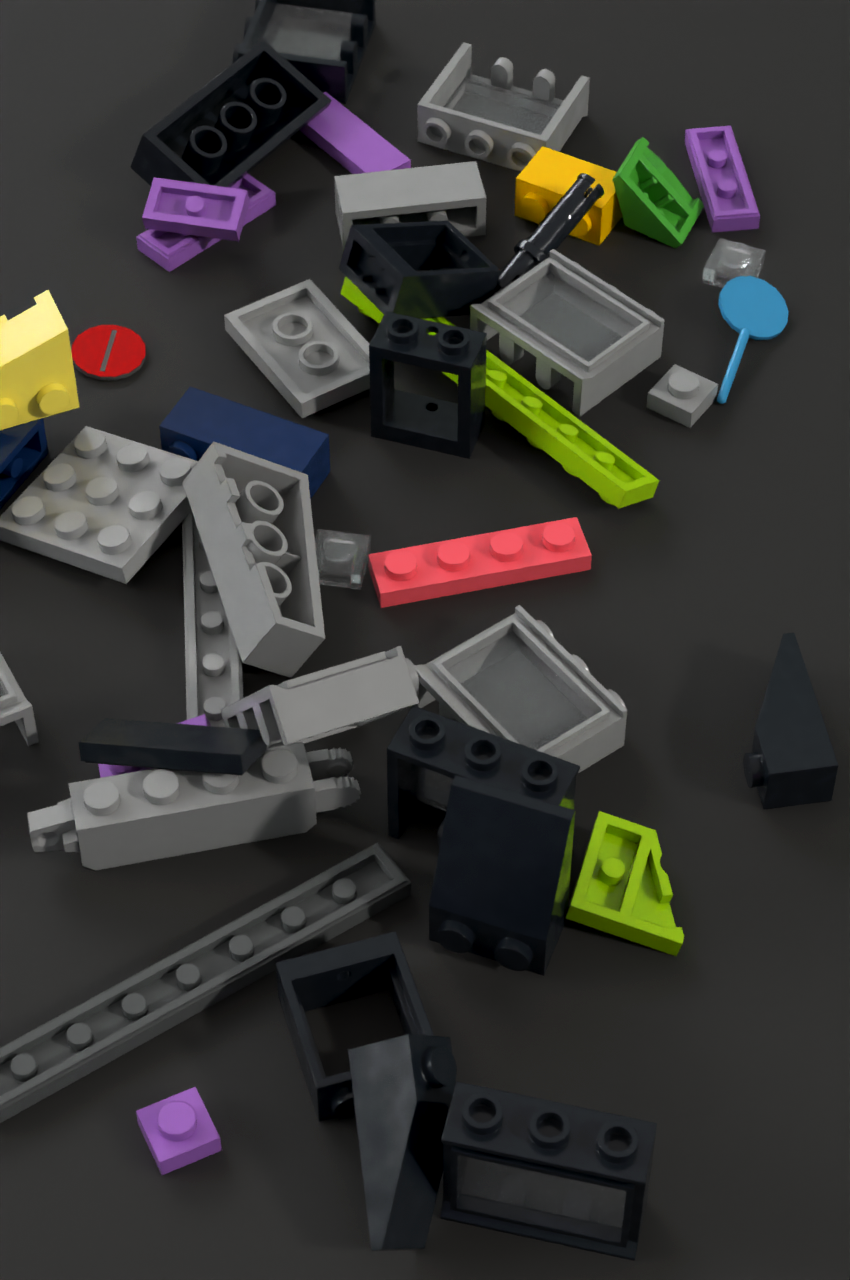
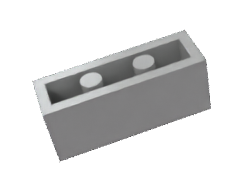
(413, 195)

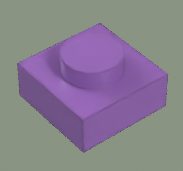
(178, 1130)

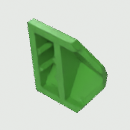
(654, 198)

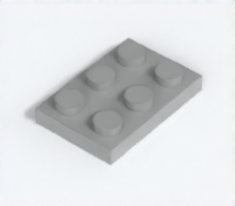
(303, 347)

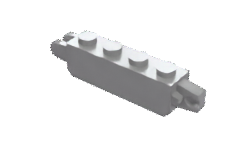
(187, 812)

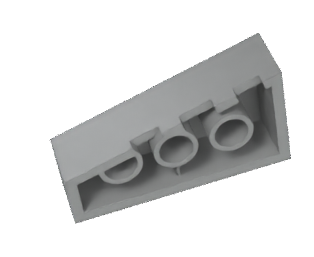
(261, 554)

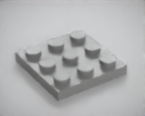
(101, 505)

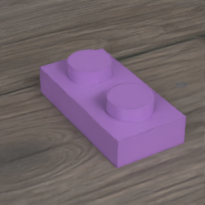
(196, 209)

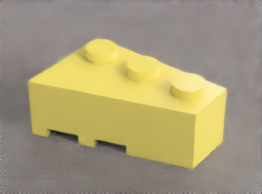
(35, 365)

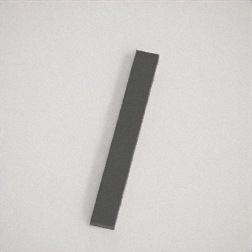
(196, 977)

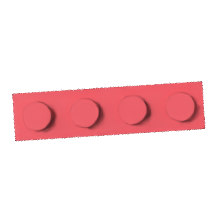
(479, 562)

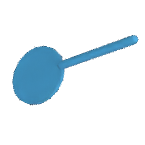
(754, 312)

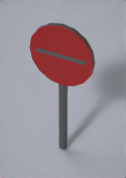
(108, 352)

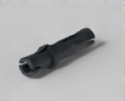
(552, 229)

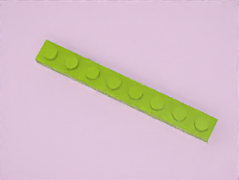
(548, 425)

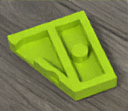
(625, 887)

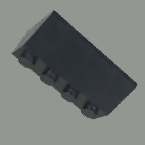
(231, 122)

